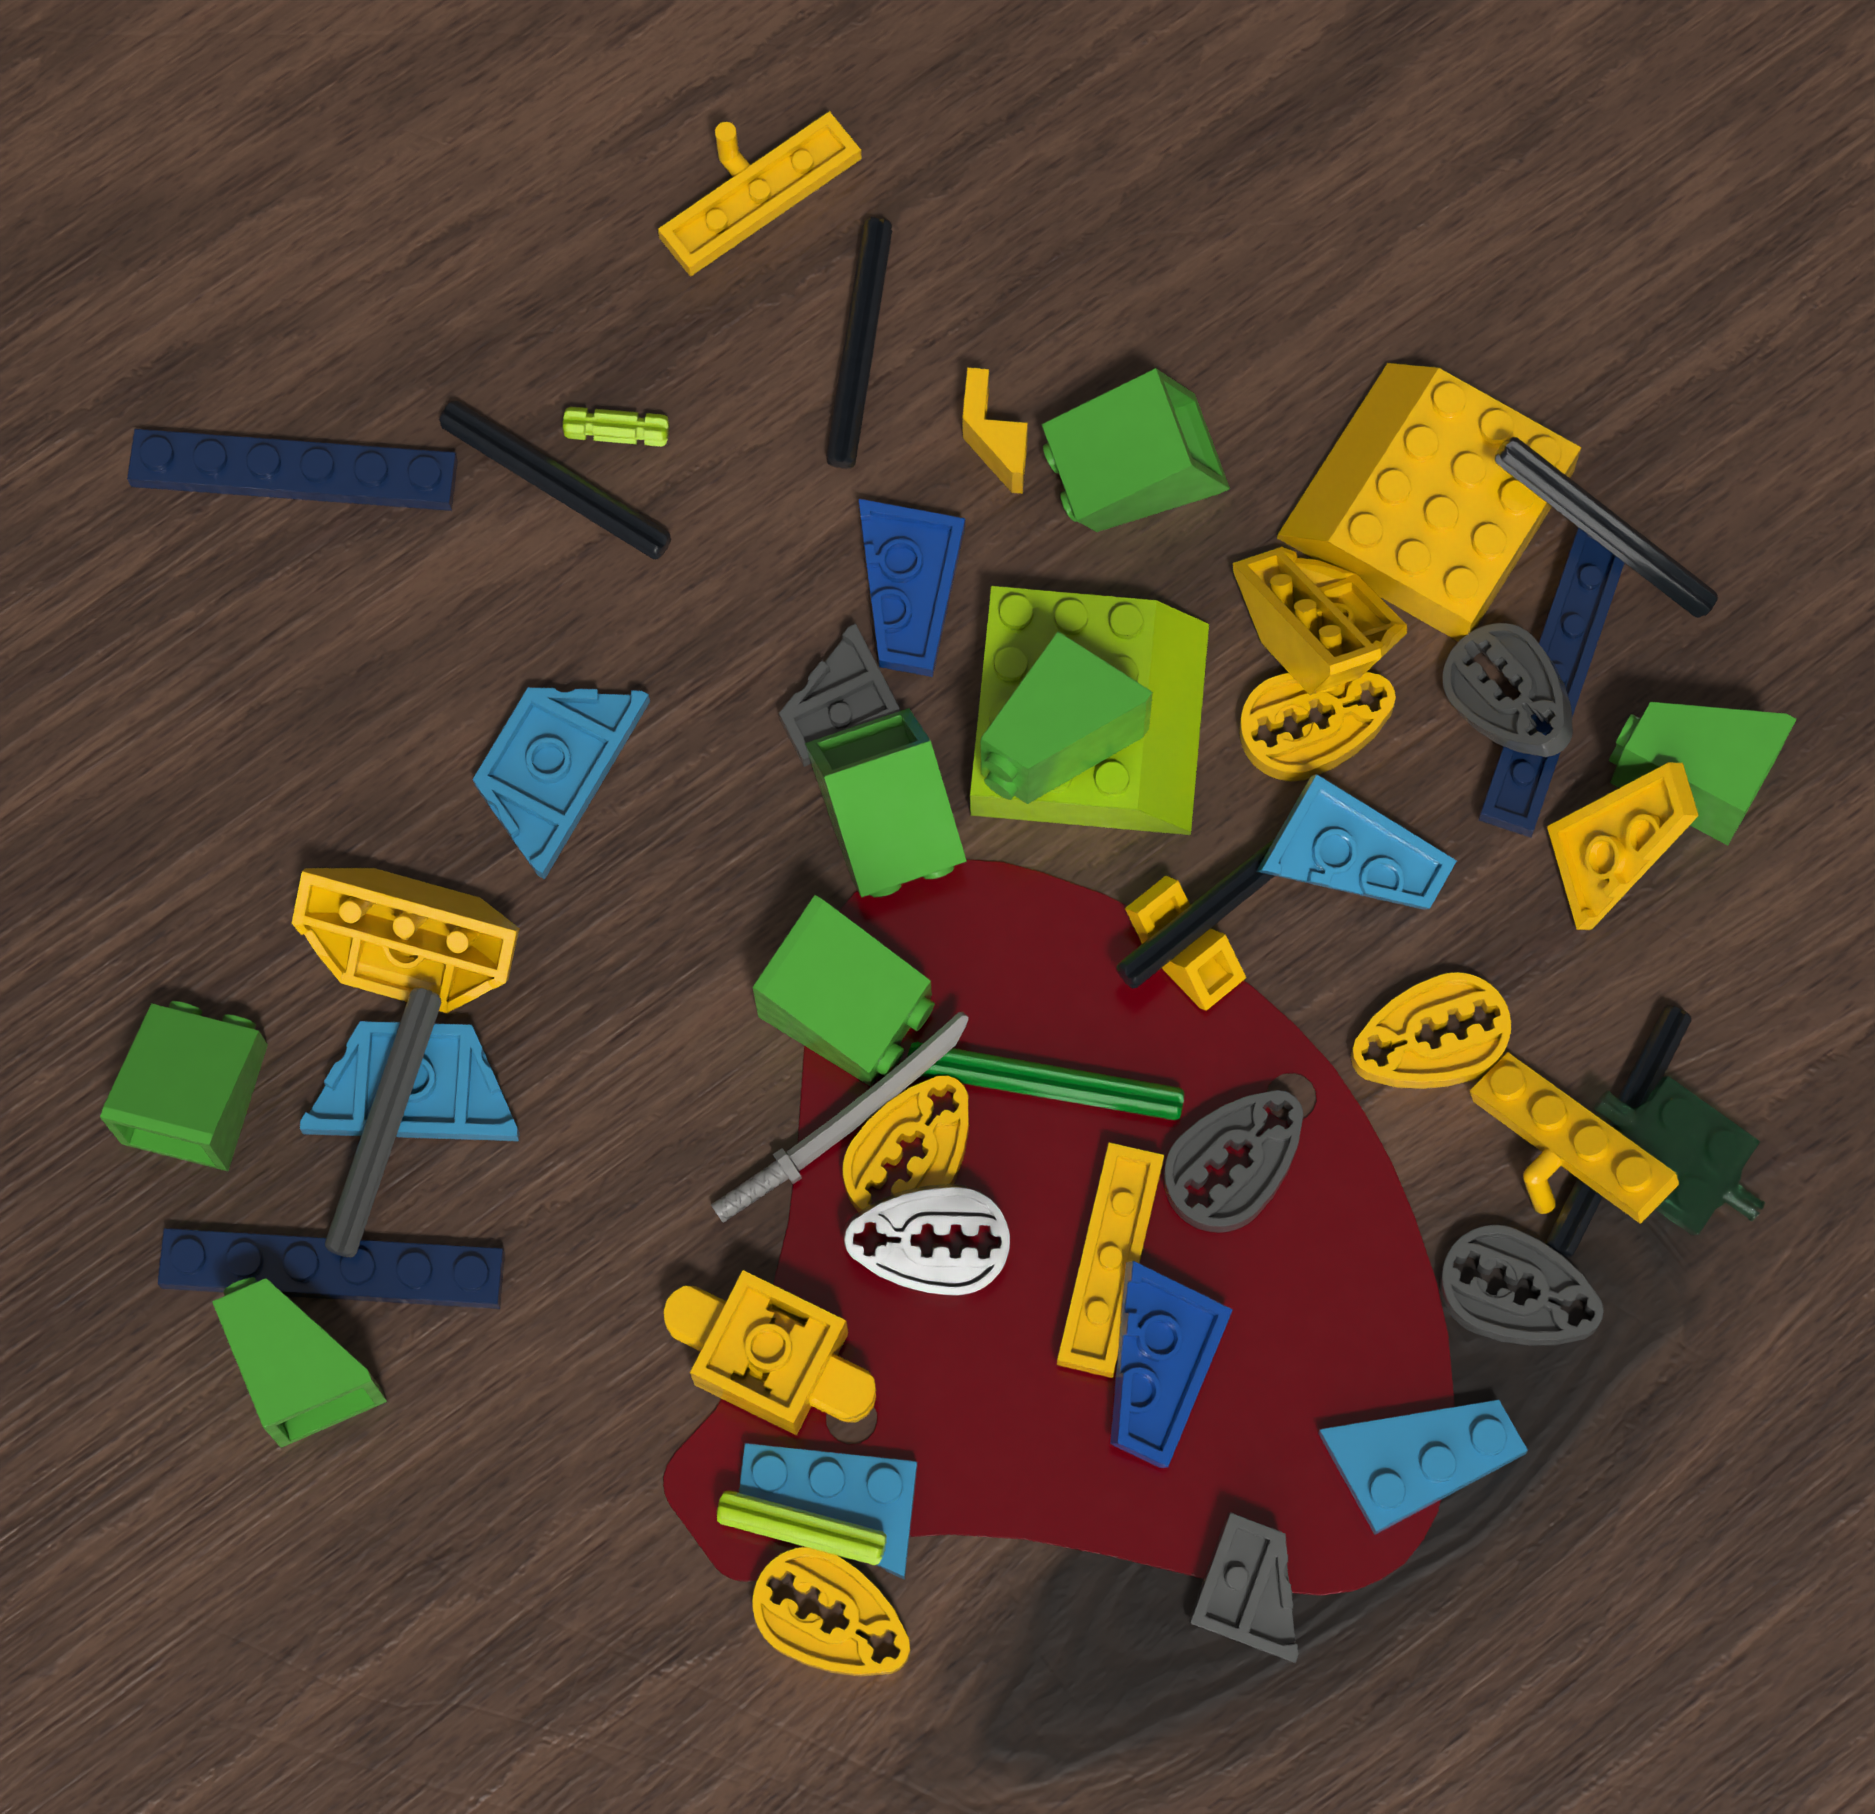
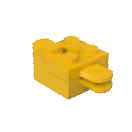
(770, 1353)

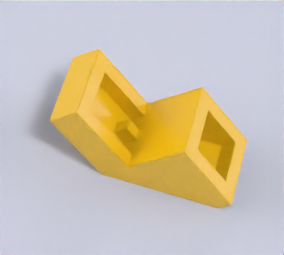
(996, 442)
(1203, 969)

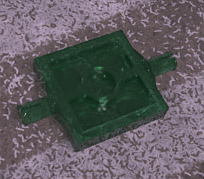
(1695, 1144)

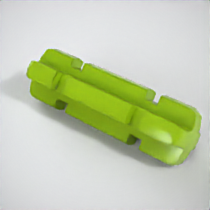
(616, 426)

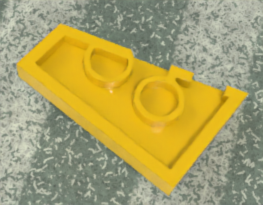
(1619, 838)

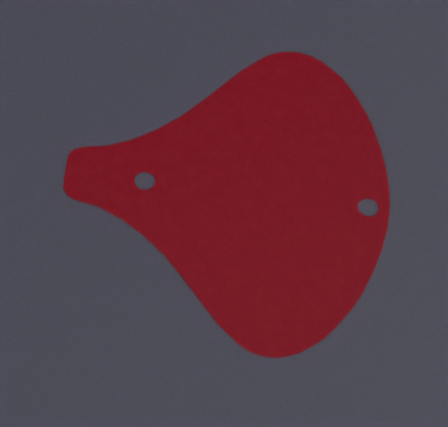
(1323, 1286)

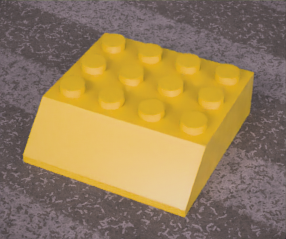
(1420, 498)

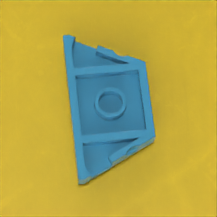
(553, 764)
(449, 1100)

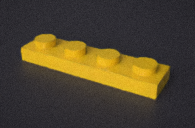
(1113, 1238)

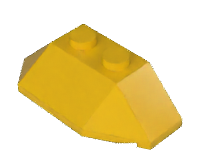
(1316, 617)
(403, 934)

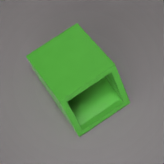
(1133, 453)
(1062, 722)
(1721, 750)
(887, 803)
(842, 993)
(186, 1085)
(290, 1364)

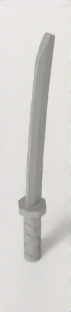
(790, 1163)

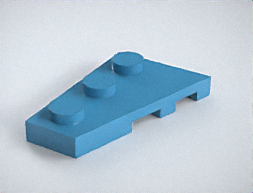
(1355, 850)
(1420, 1457)
(839, 1486)

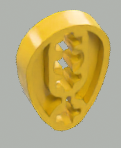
(1318, 749)
(1431, 1003)
(906, 1119)
(803, 1639)

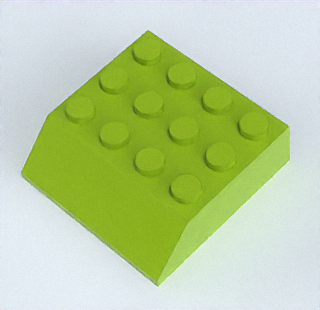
(1156, 645)

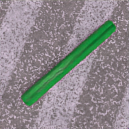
(1058, 1083)

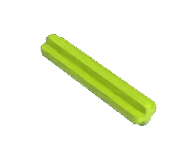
(801, 1527)

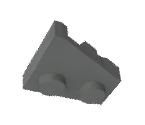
(838, 695)
(1249, 1589)

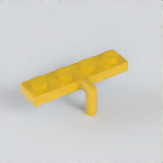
(757, 190)
(1571, 1139)

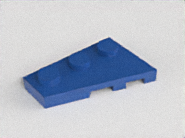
(910, 581)
(1161, 1361)

